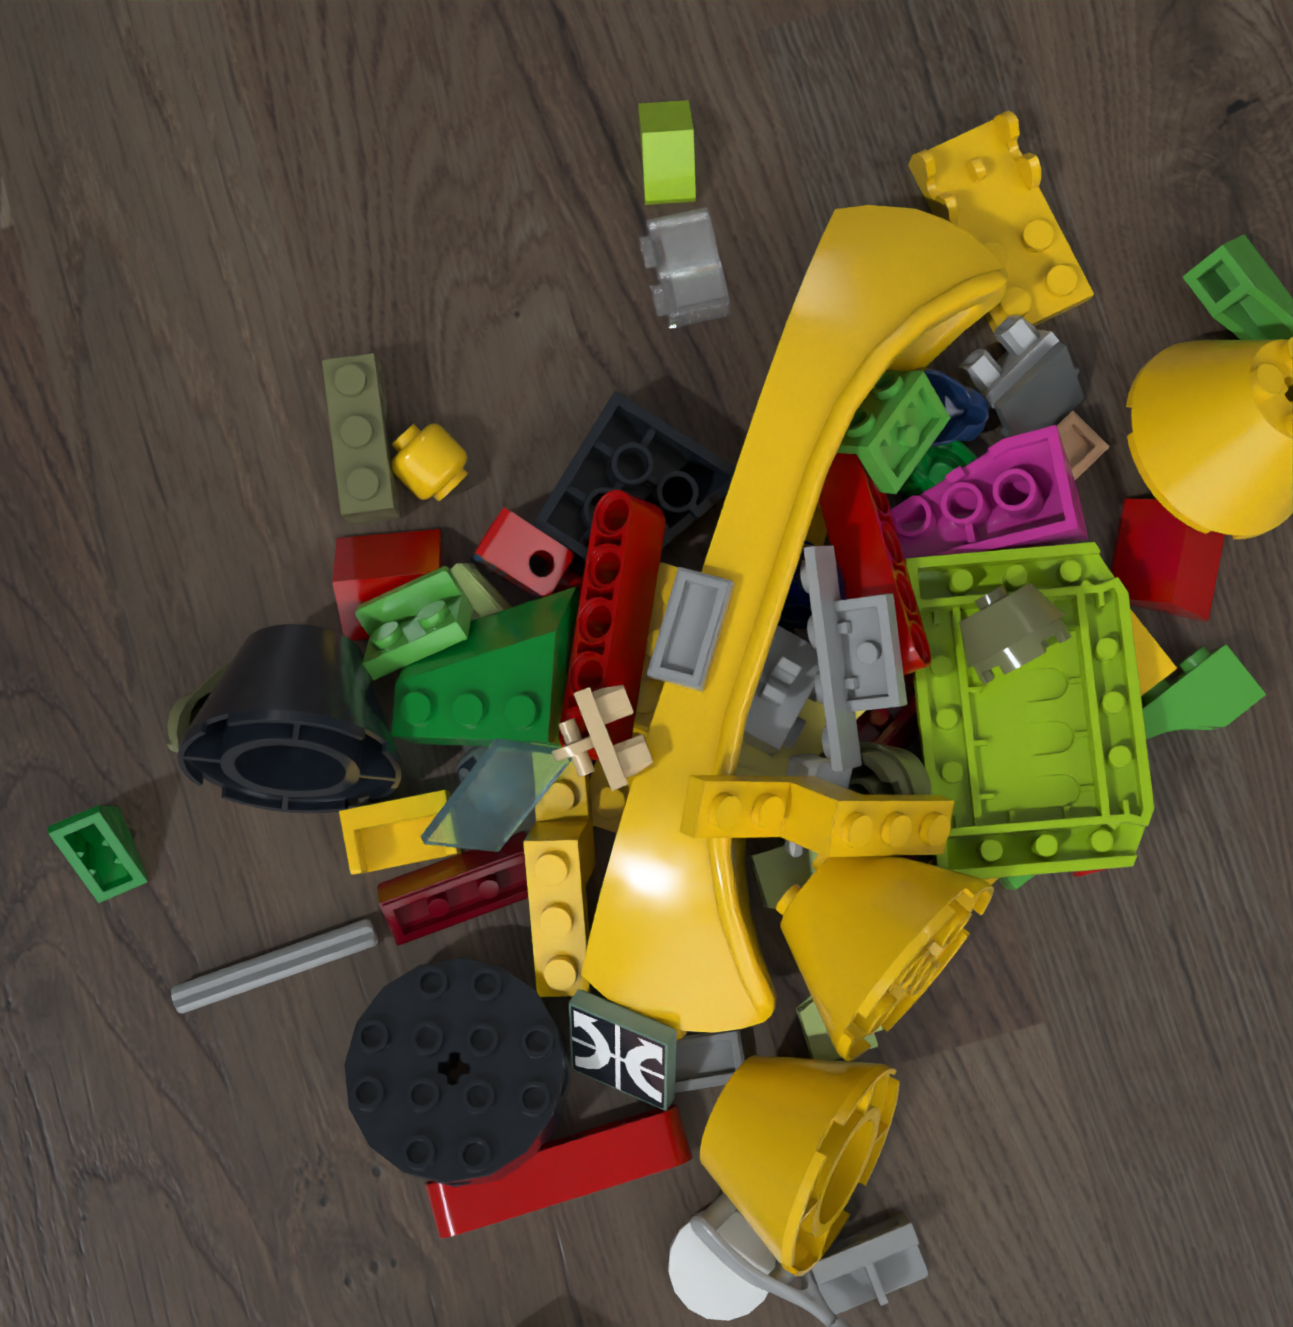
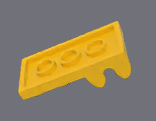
(995, 196)

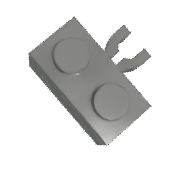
(781, 693)

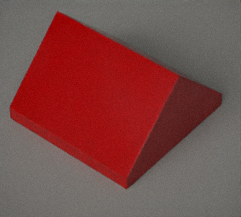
(1165, 561)
(379, 564)

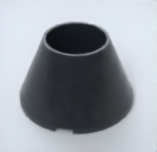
(294, 726)

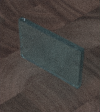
(495, 796)

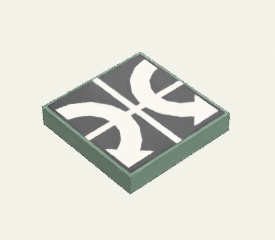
(623, 1049)

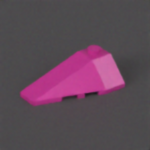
(1001, 501)

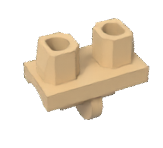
(616, 760)

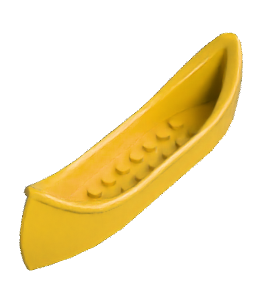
(674, 908)

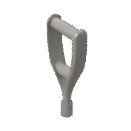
(776, 1281)

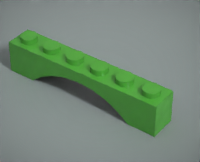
(1243, 292)
(1202, 697)

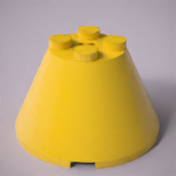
(1217, 433)
(875, 937)

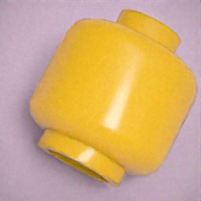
(429, 461)

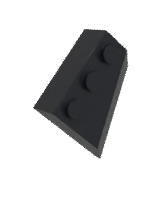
(639, 456)

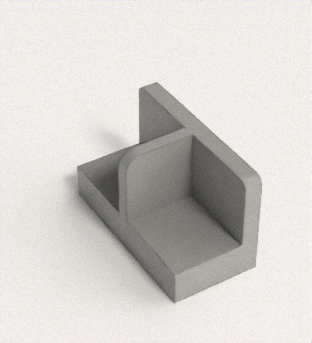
(870, 1264)

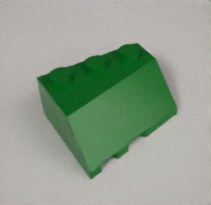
(496, 682)

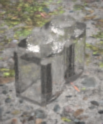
(687, 268)

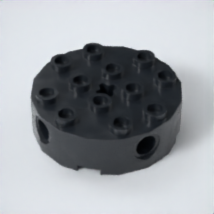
(422, 1031)

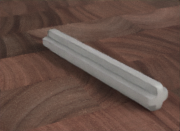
(274, 966)

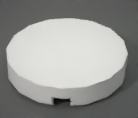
(706, 1282)

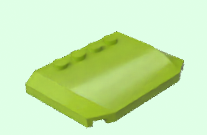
(1051, 754)

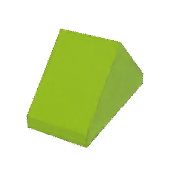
(667, 152)

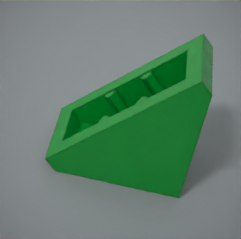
(100, 851)

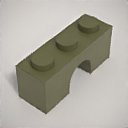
(360, 439)

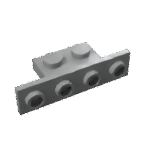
(855, 655)

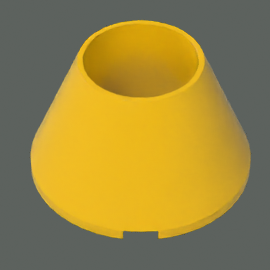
(795, 1144)

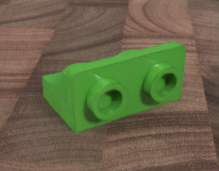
(895, 427)
(414, 621)

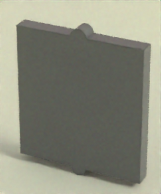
(1041, 395)

